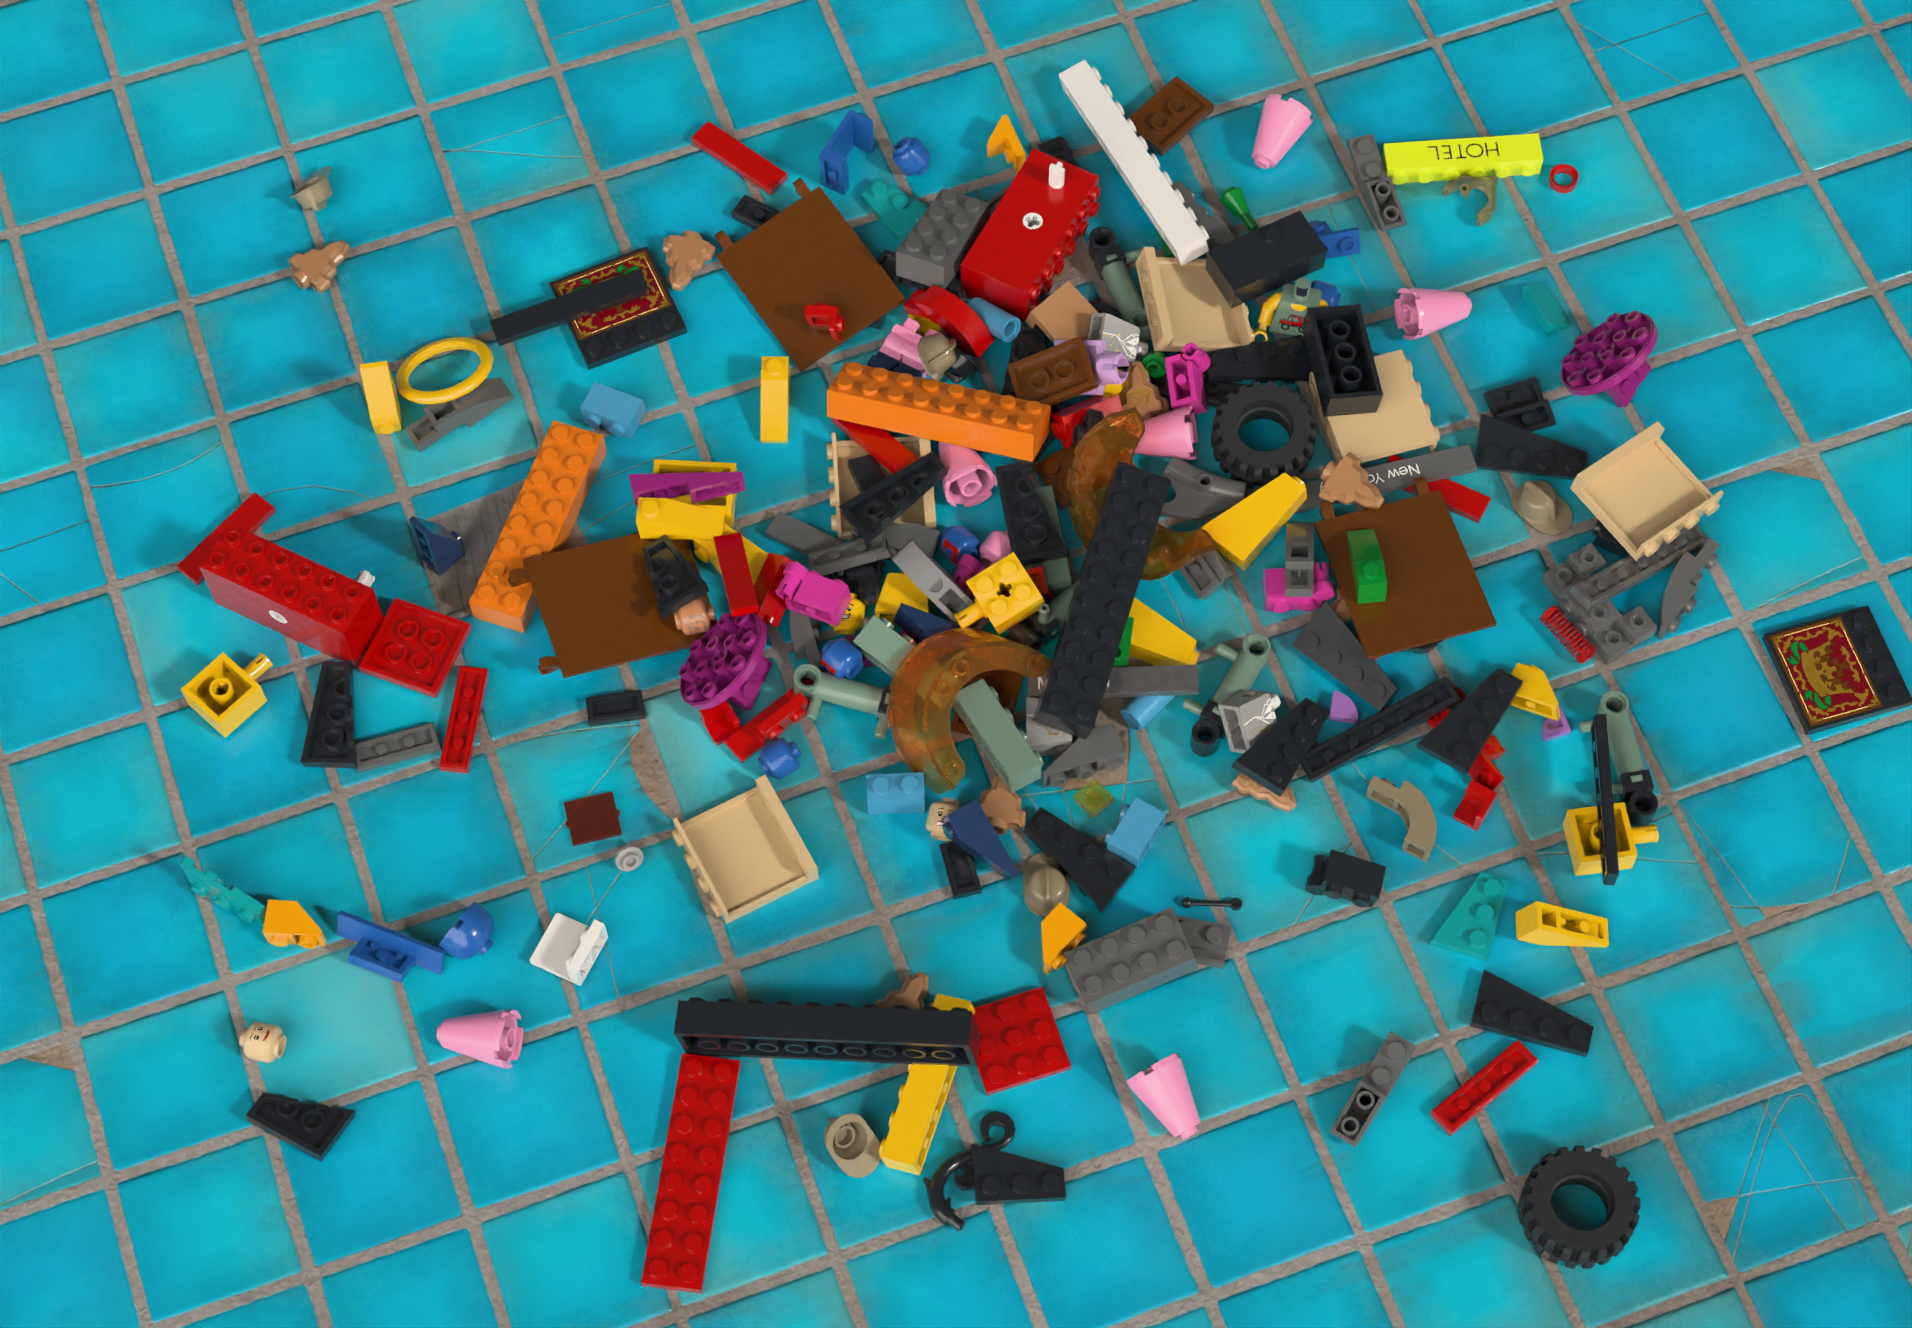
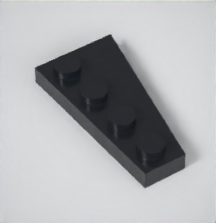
(1264, 361)
(1519, 451)
(887, 500)
(1026, 518)
(1341, 654)
(1471, 724)
(331, 726)
(1281, 750)
(1087, 863)
(1522, 1016)

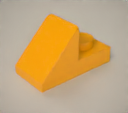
(1006, 141)

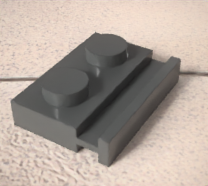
(1206, 574)
(1206, 940)

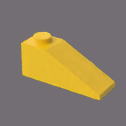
(381, 397)
(775, 399)
(677, 520)
(1560, 926)

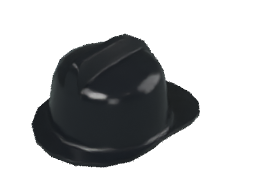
(962, 367)

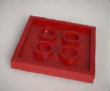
(415, 647)
(1018, 1041)

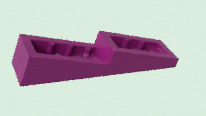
(699, 485)

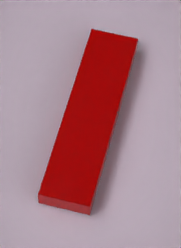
(739, 158)
(878, 444)
(1456, 496)
(247, 516)
(736, 574)
(464, 719)
(1484, 1087)

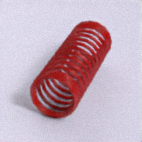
(1549, 615)

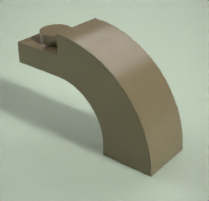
(1413, 809)

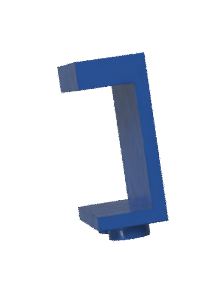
(854, 130)

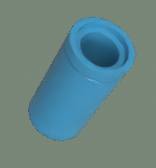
(997, 320)
(1143, 710)

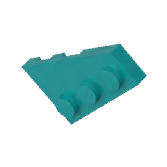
(893, 207)
(234, 898)
(1474, 920)

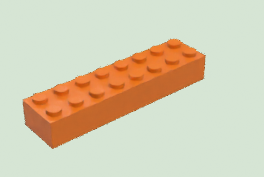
(939, 411)
(538, 522)

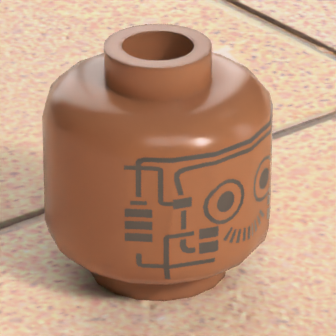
(695, 617)

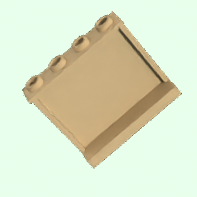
(1188, 307)
(1396, 427)
(840, 452)
(1644, 493)
(746, 852)

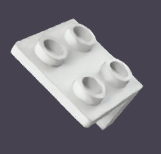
(569, 948)

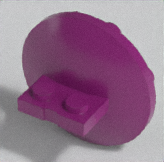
(1611, 357)
(726, 664)

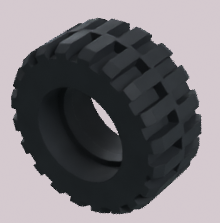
(1263, 403)
(1600, 1176)

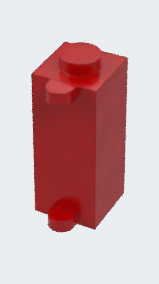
(1067, 418)
(770, 604)

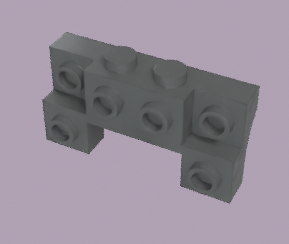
(1603, 625)

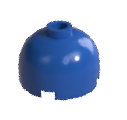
(470, 934)

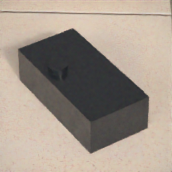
(1265, 259)
(1342, 360)

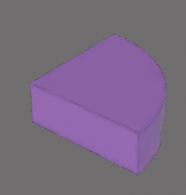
(1343, 709)
(1553, 729)

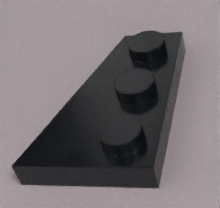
(302, 1125)
(1013, 1179)

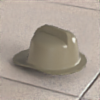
(314, 190)
(937, 354)
(1542, 507)
(1044, 885)
(852, 1145)

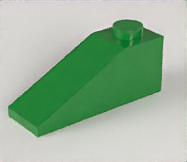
(1367, 566)

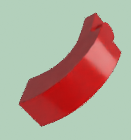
(953, 316)

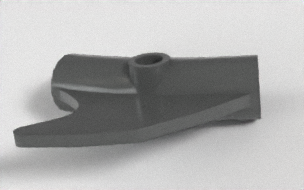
(1199, 492)

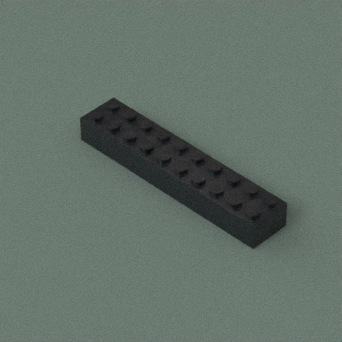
(1101, 601)
(828, 1032)

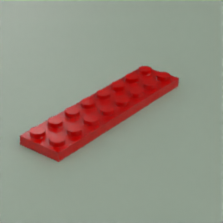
(691, 1173)

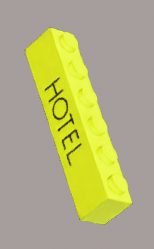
(1462, 157)

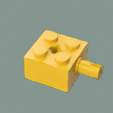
(991, 603)
(226, 692)
(1583, 838)

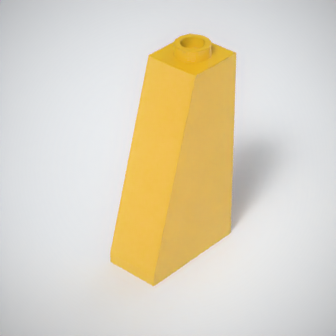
(1256, 519)
(1159, 640)

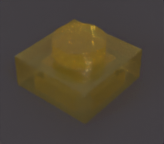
(1093, 798)

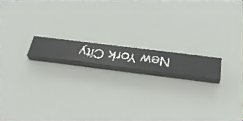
(1401, 473)

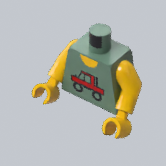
(1287, 309)

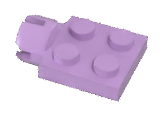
(1104, 365)

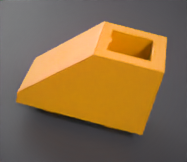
(290, 924)
(1060, 933)

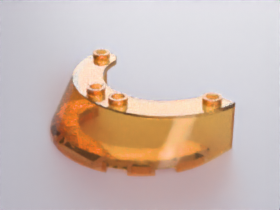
(1095, 459)
(926, 690)

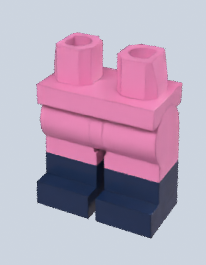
(901, 350)

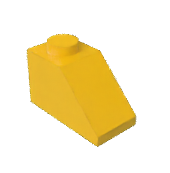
(1536, 693)

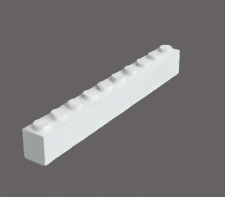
(1134, 163)

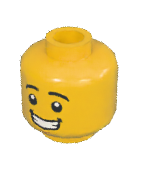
(852, 619)

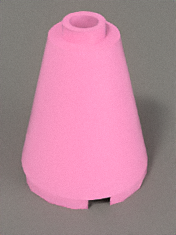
(1279, 129)
(1428, 310)
(1170, 435)
(967, 477)
(484, 1036)
(1168, 1095)

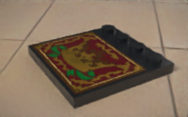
(627, 326)
(1837, 670)

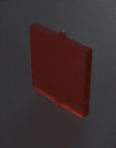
(592, 818)

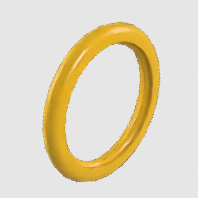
(451, 393)

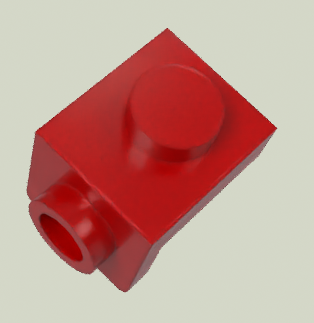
(826, 316)

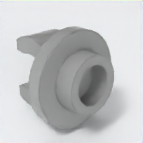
(628, 857)

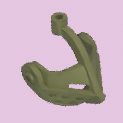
(1485, 184)

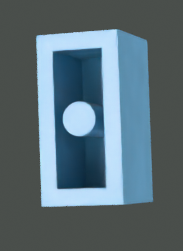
(612, 410)
(895, 793)
(1136, 831)

